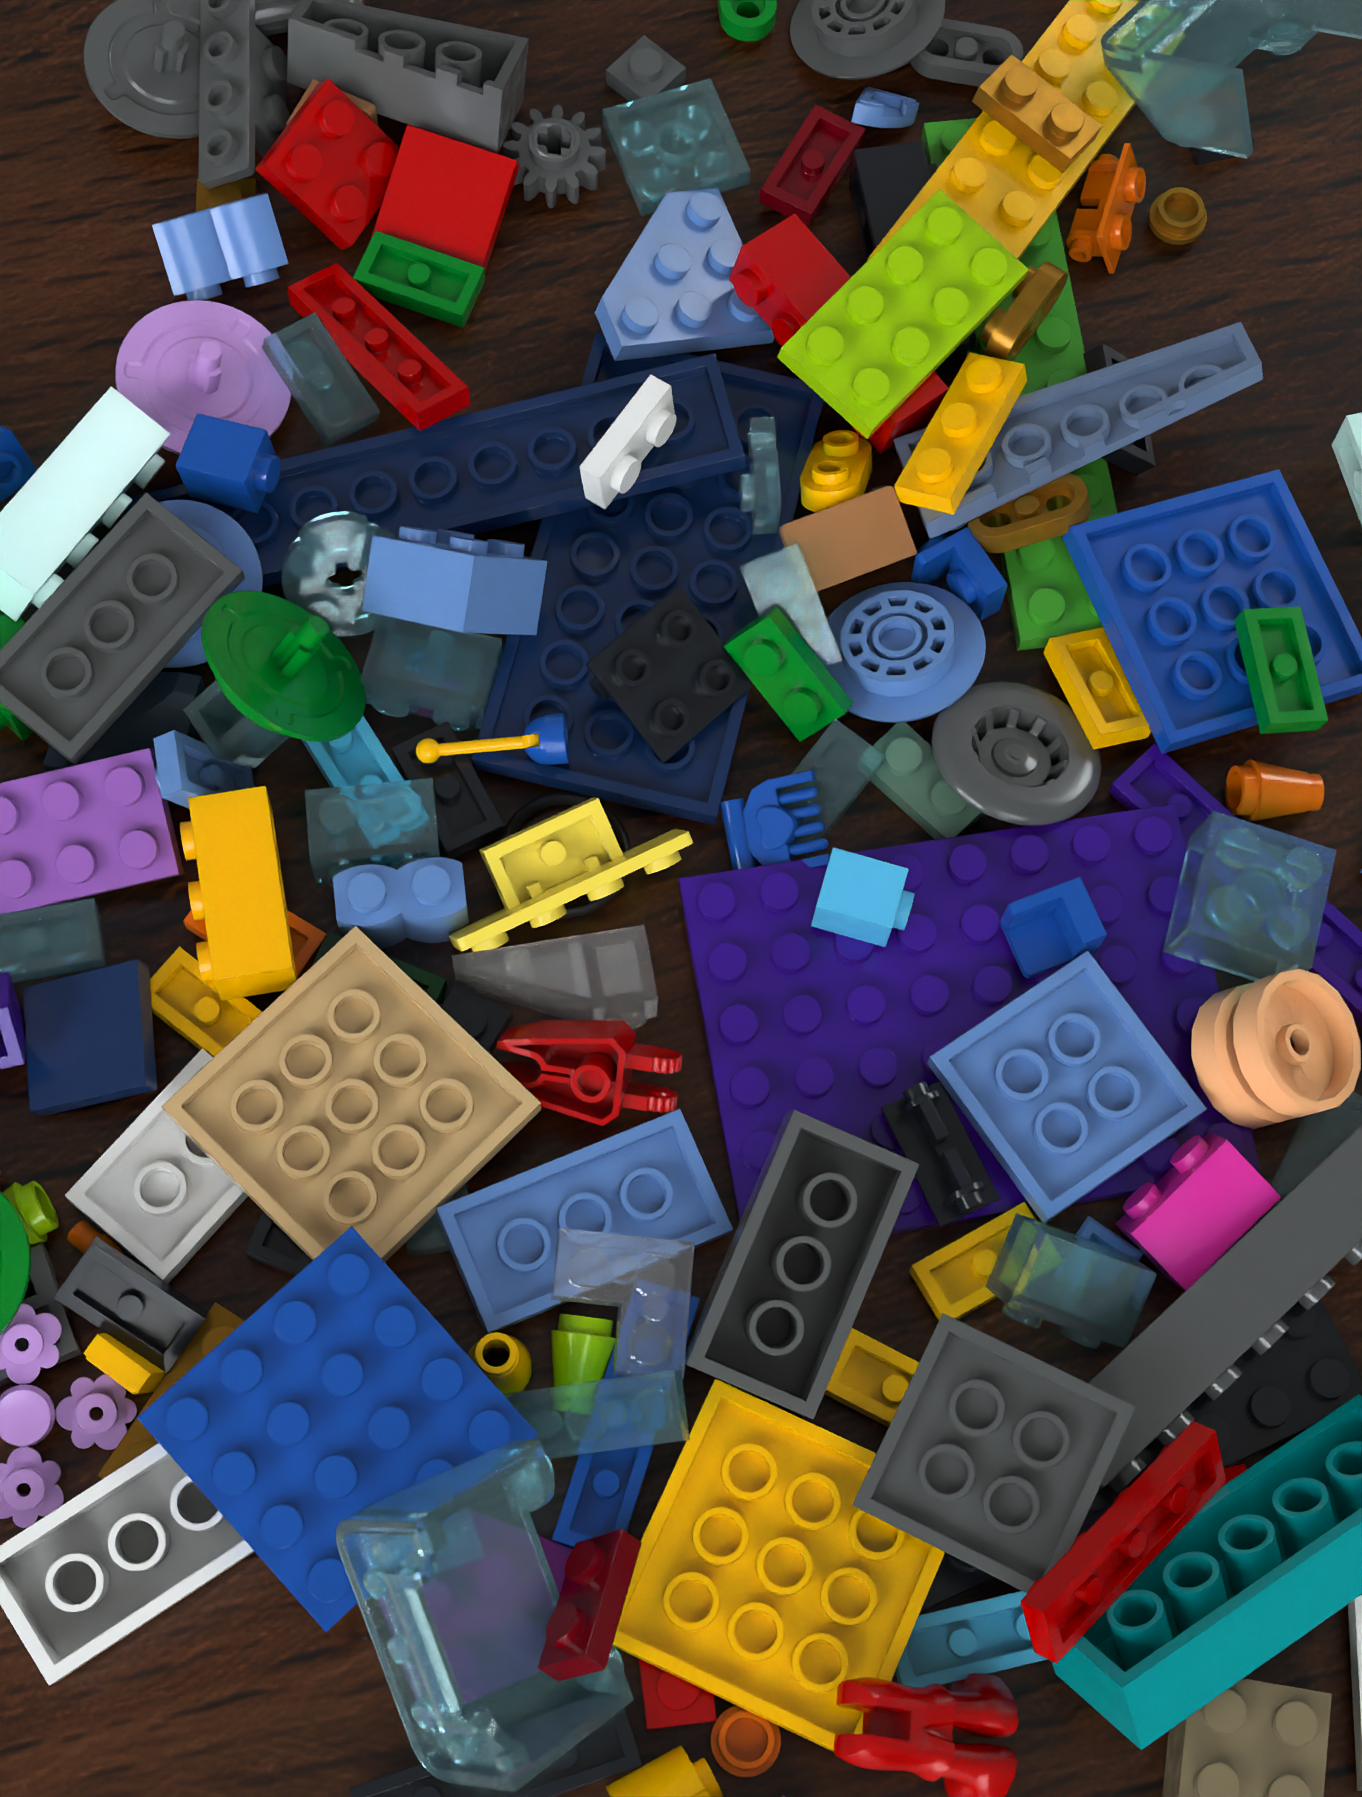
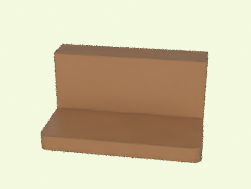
(851, 537)

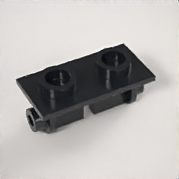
(936, 1140)

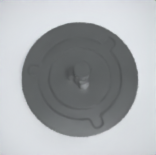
(147, 65)

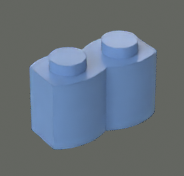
(221, 246)
(414, 902)

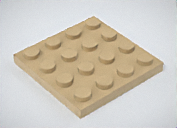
(352, 1104)

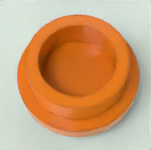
(744, 1742)

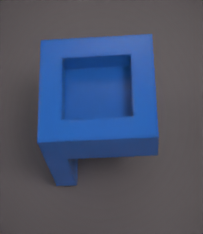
(1052, 927)

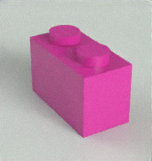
(1196, 1208)

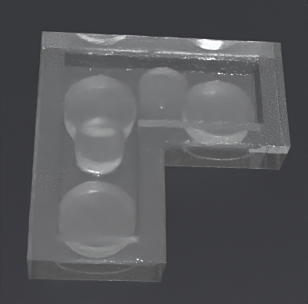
(644, 1280)

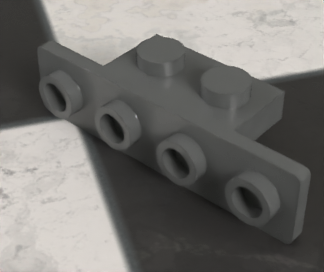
(238, 92)

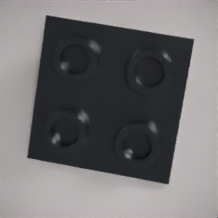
(668, 674)

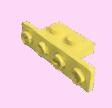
(556, 864)

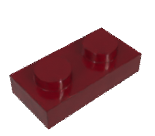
(812, 165)
(589, 1605)

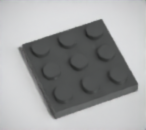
(993, 1455)

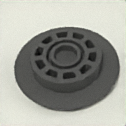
(870, 34)
(1011, 766)

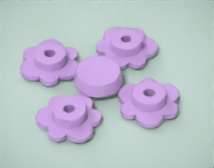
(30, 1414)

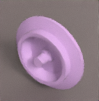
(201, 362)

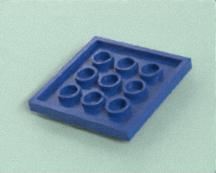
(1179, 576)
(324, 1409)

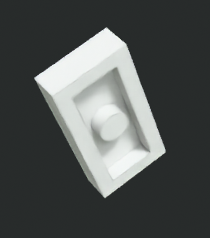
(619, 453)

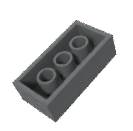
(800, 1263)

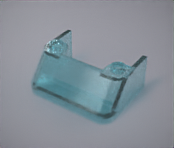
(1184, 53)

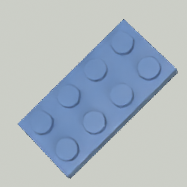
(627, 1184)

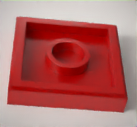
(447, 196)

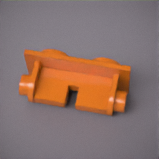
(1114, 188)

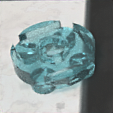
(313, 558)

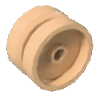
(1276, 1049)

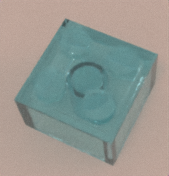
(1249, 899)

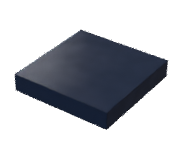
(89, 1038)

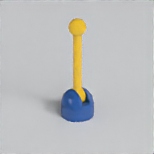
(543, 741)

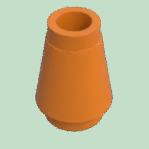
(1271, 791)

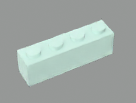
(71, 495)

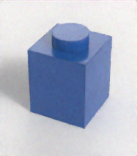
(228, 463)

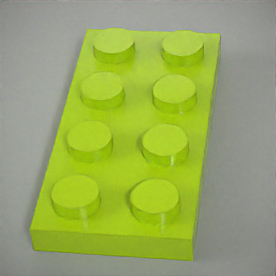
(902, 313)

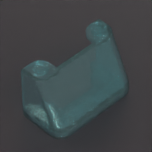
(461, 1620)

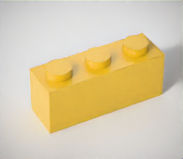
(239, 893)

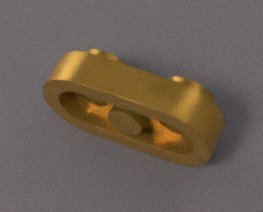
(1034, 298)
(1033, 516)

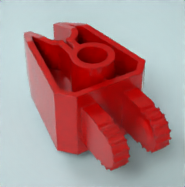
(589, 1068)

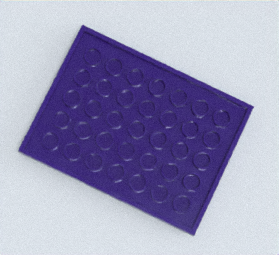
(850, 1024)

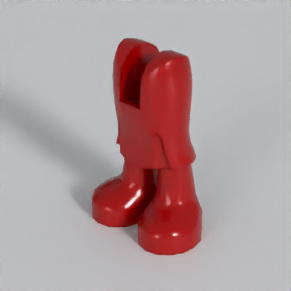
(913, 1731)

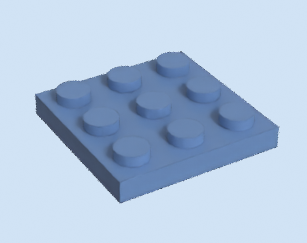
(1066, 1086)

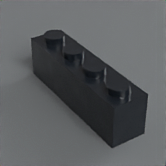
(882, 188)

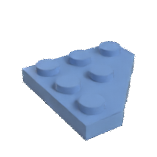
(677, 286)

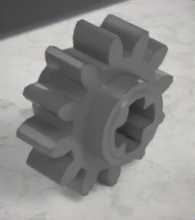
(556, 155)

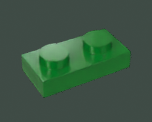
(420, 279)
(1280, 670)
(788, 674)

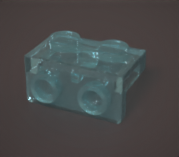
(370, 825)

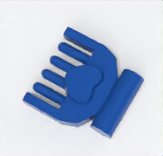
(768, 829)

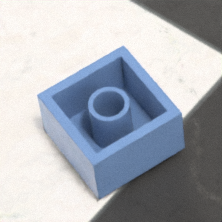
(455, 582)

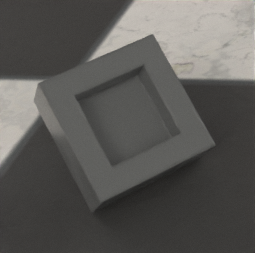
(644, 71)

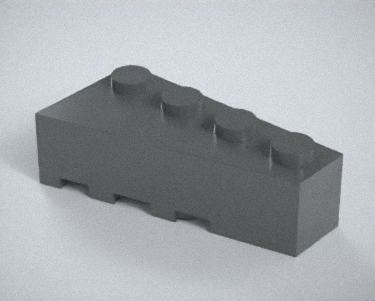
(412, 67)

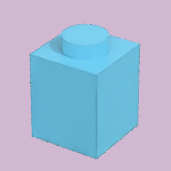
(862, 898)

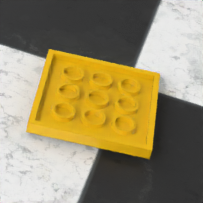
(768, 1574)

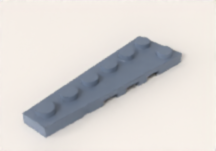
(1096, 415)

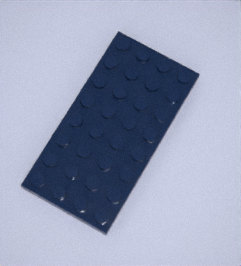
(610, 572)

